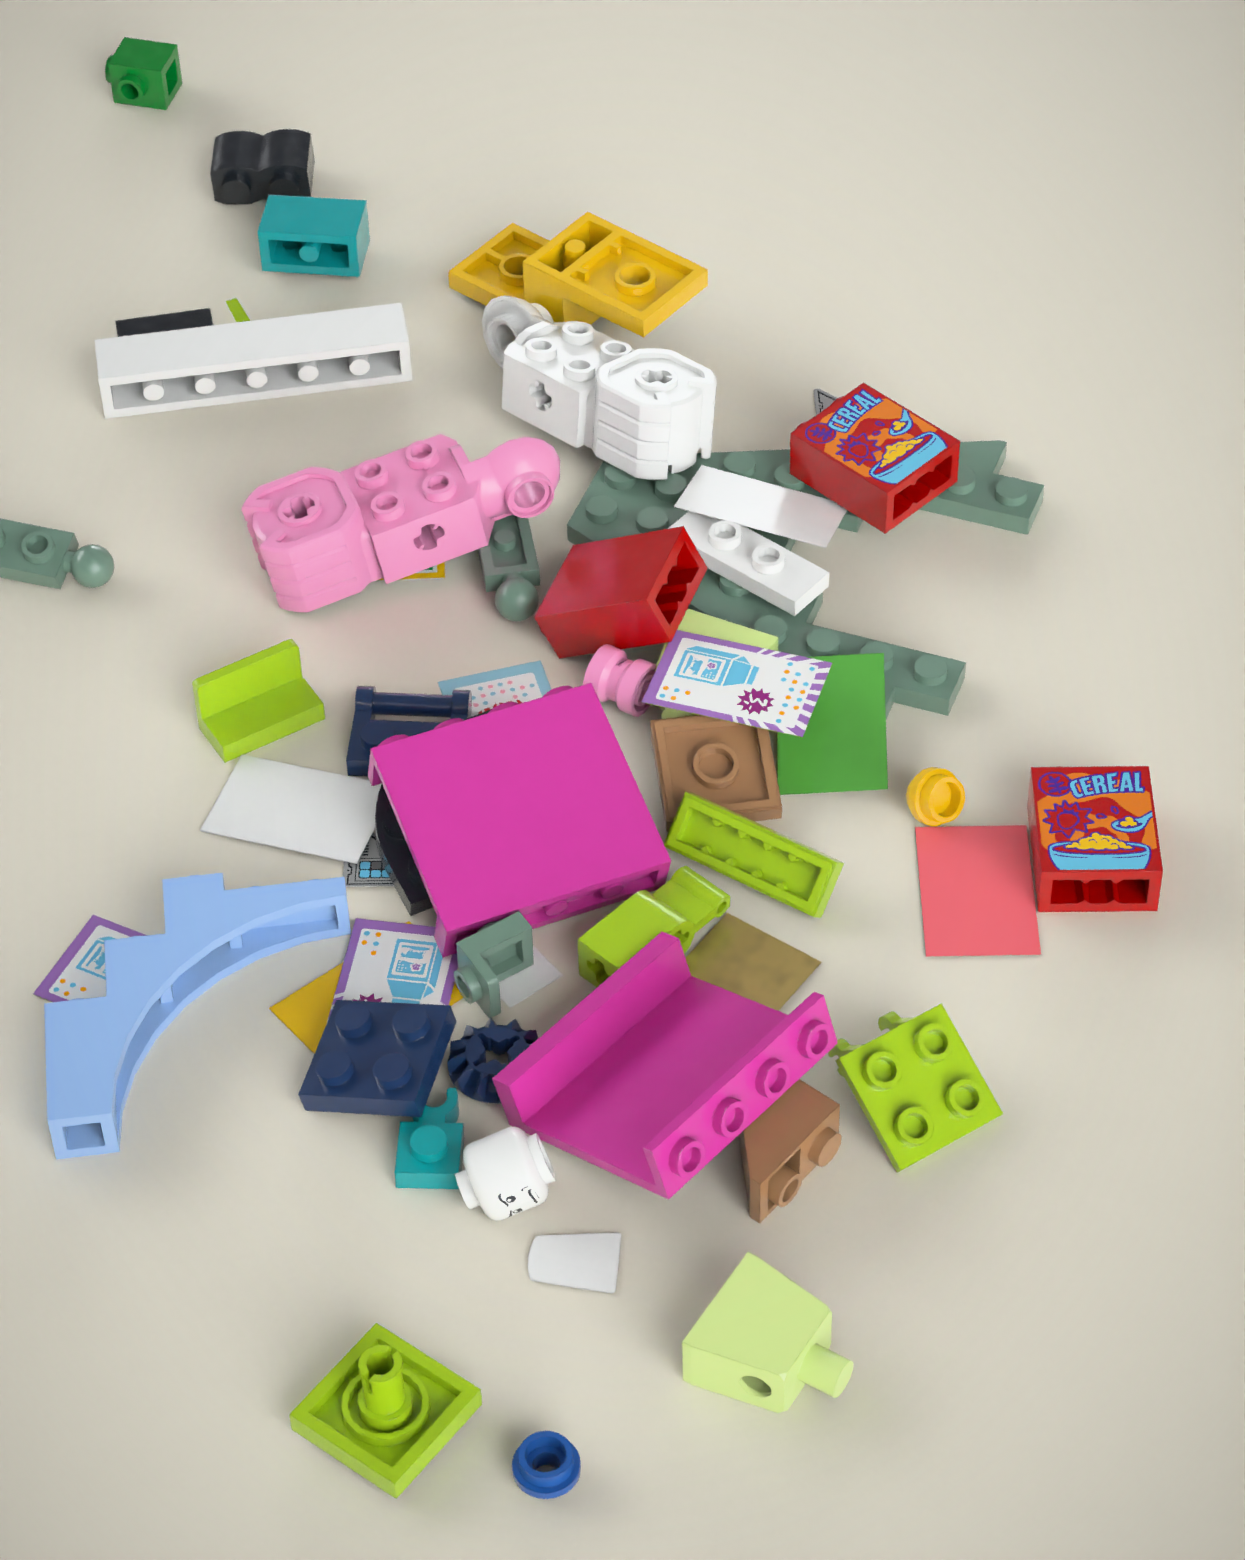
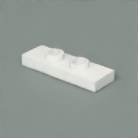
(755, 562)

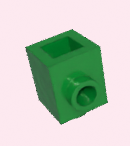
(144, 73)

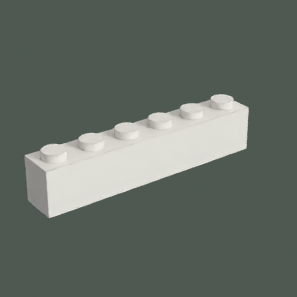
(253, 360)

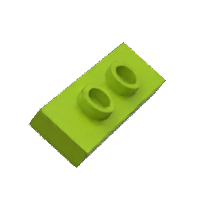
(753, 854)

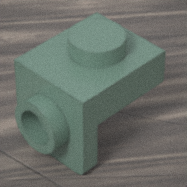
(490, 957)

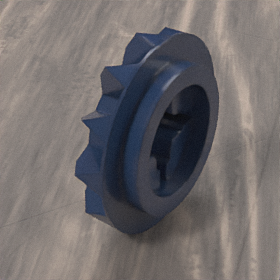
(468, 1057)

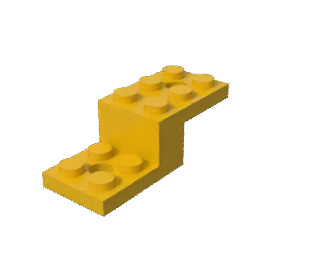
(583, 274)

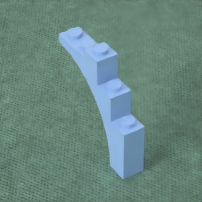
(150, 979)

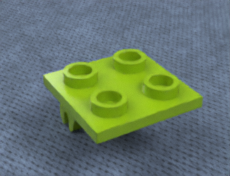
(916, 1085)

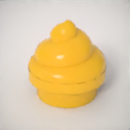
(935, 796)

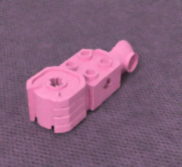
(391, 515)

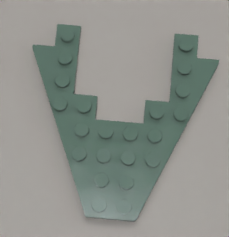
(627, 506)

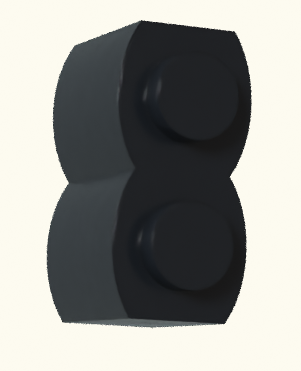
(256, 165)

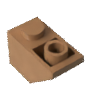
(786, 1146)

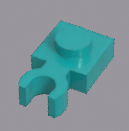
(431, 1147)

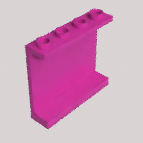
(521, 814)
(659, 1069)

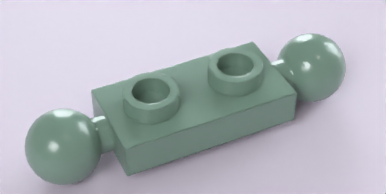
(47, 555)
(511, 568)

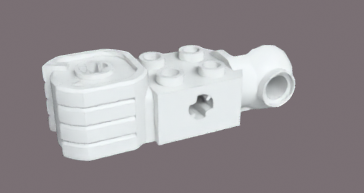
(600, 392)

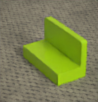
(255, 701)

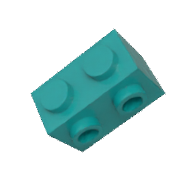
(314, 235)

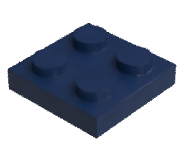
(378, 1058)

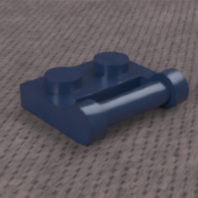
(369, 733)

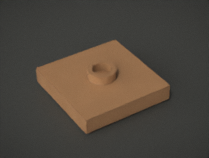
(718, 762)

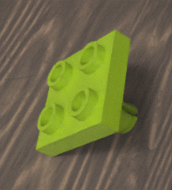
(386, 1410)

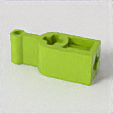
(675, 908)

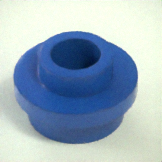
(546, 1449)

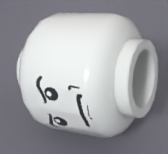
(505, 1173)

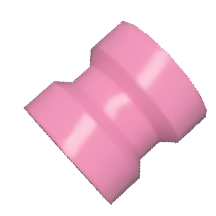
(620, 679)

